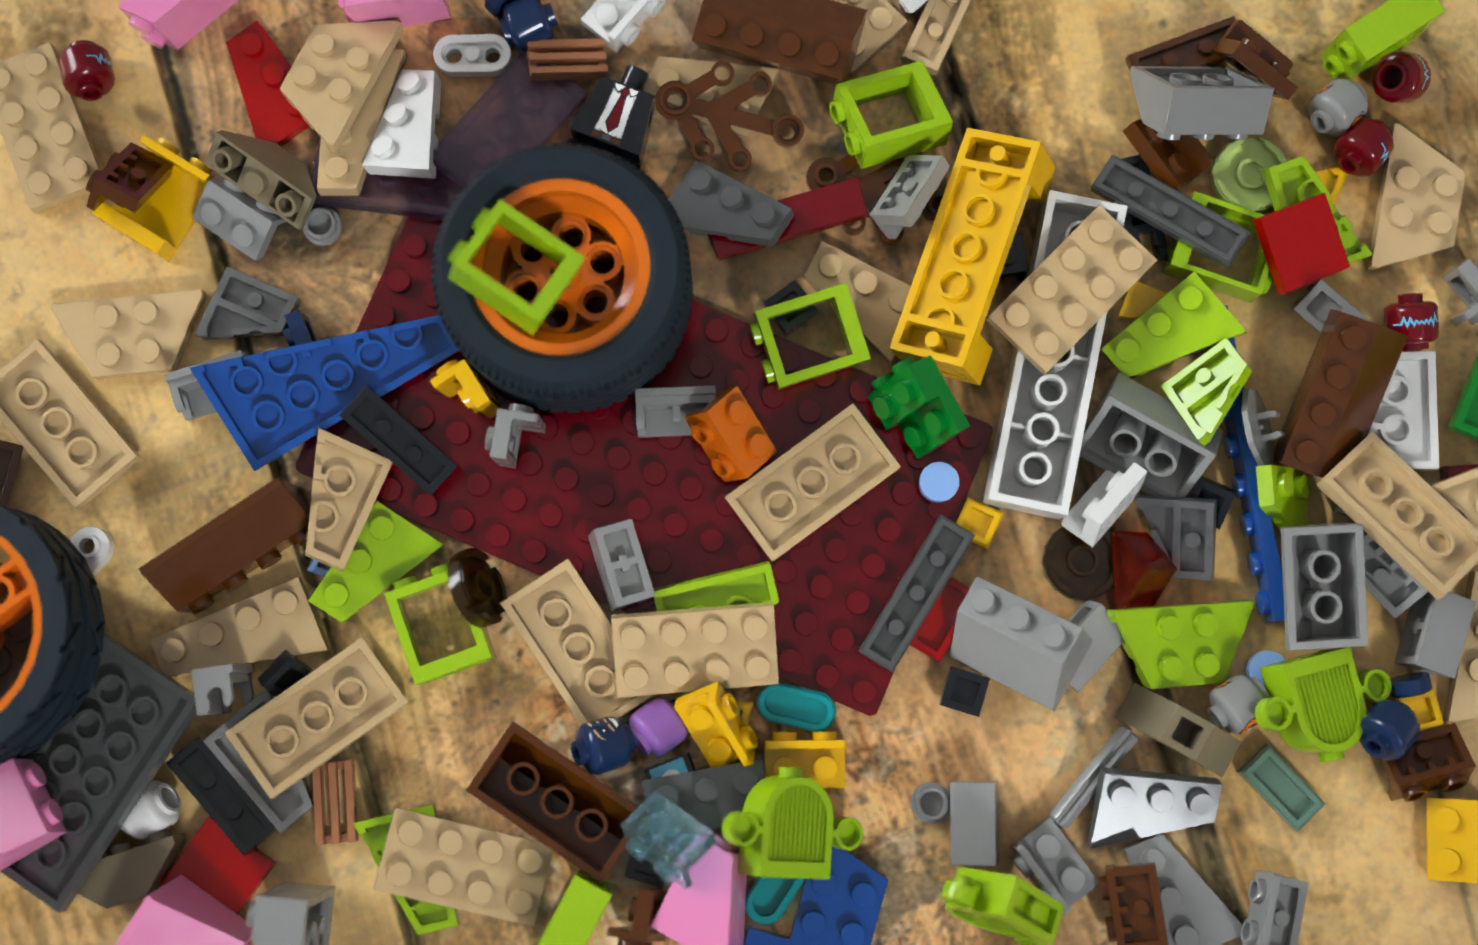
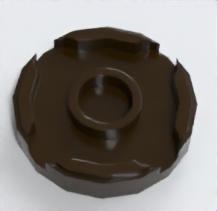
(1076, 567)
(476, 587)

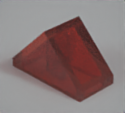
(1139, 569)

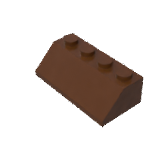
(791, 35)
(1338, 393)
(230, 547)
(554, 801)

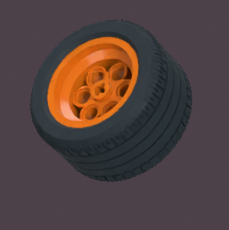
(646, 292)

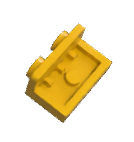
(1452, 839)

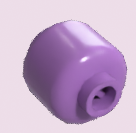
(657, 727)

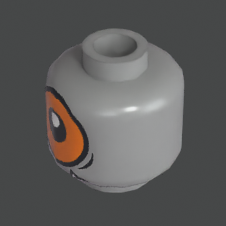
(1337, 107)
(1235, 703)

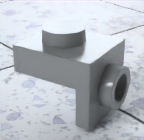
(1464, 282)

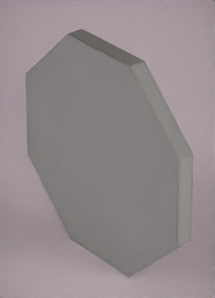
(1258, 427)

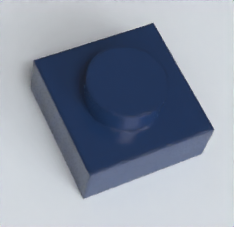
(299, 329)

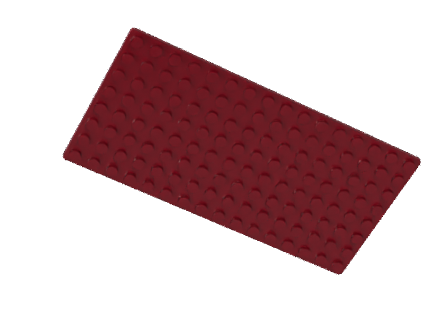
(599, 473)

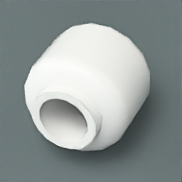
(154, 812)

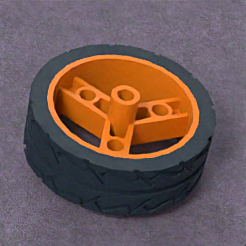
(68, 630)

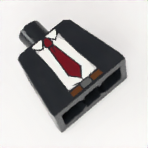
(617, 116)

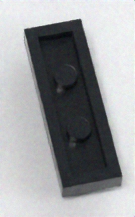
(398, 440)
(221, 796)

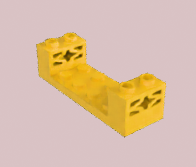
(969, 250)

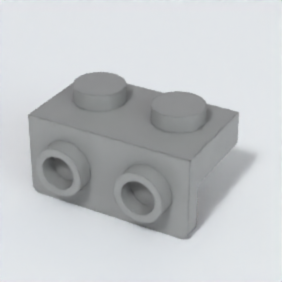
(236, 217)
(505, 437)
(1274, 910)

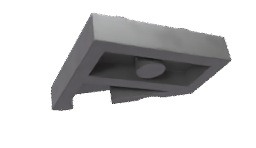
(246, 308)
(1184, 532)

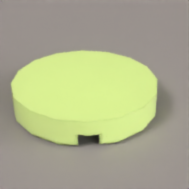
(1238, 172)

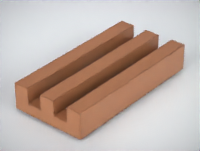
(566, 53)
(319, 803)

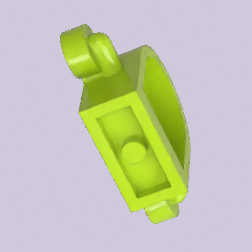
(1319, 701)
(789, 828)
(1003, 905)

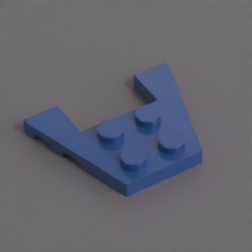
(833, 909)

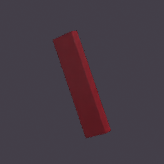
(812, 212)

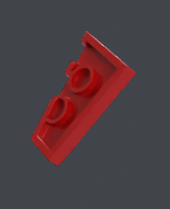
(260, 73)

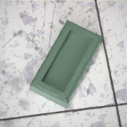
(1281, 787)

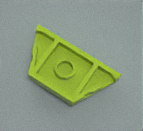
(1182, 641)

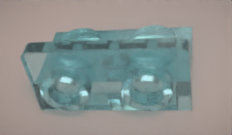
(666, 838)

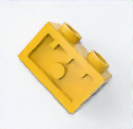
(465, 381)
(716, 726)
(819, 757)

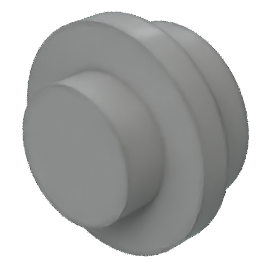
(322, 226)
(930, 802)

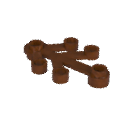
(722, 113)
(872, 187)

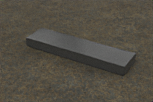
(1170, 211)
(916, 593)

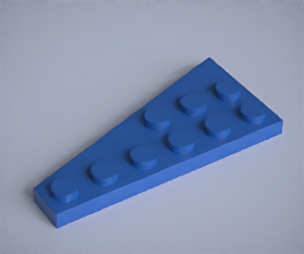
(290, 392)

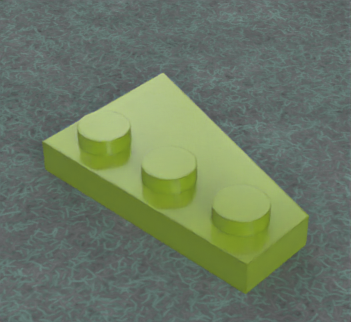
(1297, 181)
(1174, 327)
(381, 556)
(732, 587)
(422, 915)

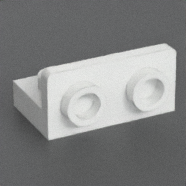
(619, 19)
(1104, 503)

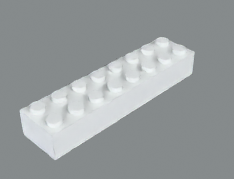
(1046, 414)

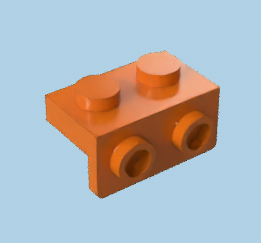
(731, 436)

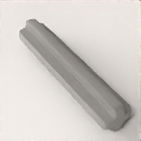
(1085, 786)

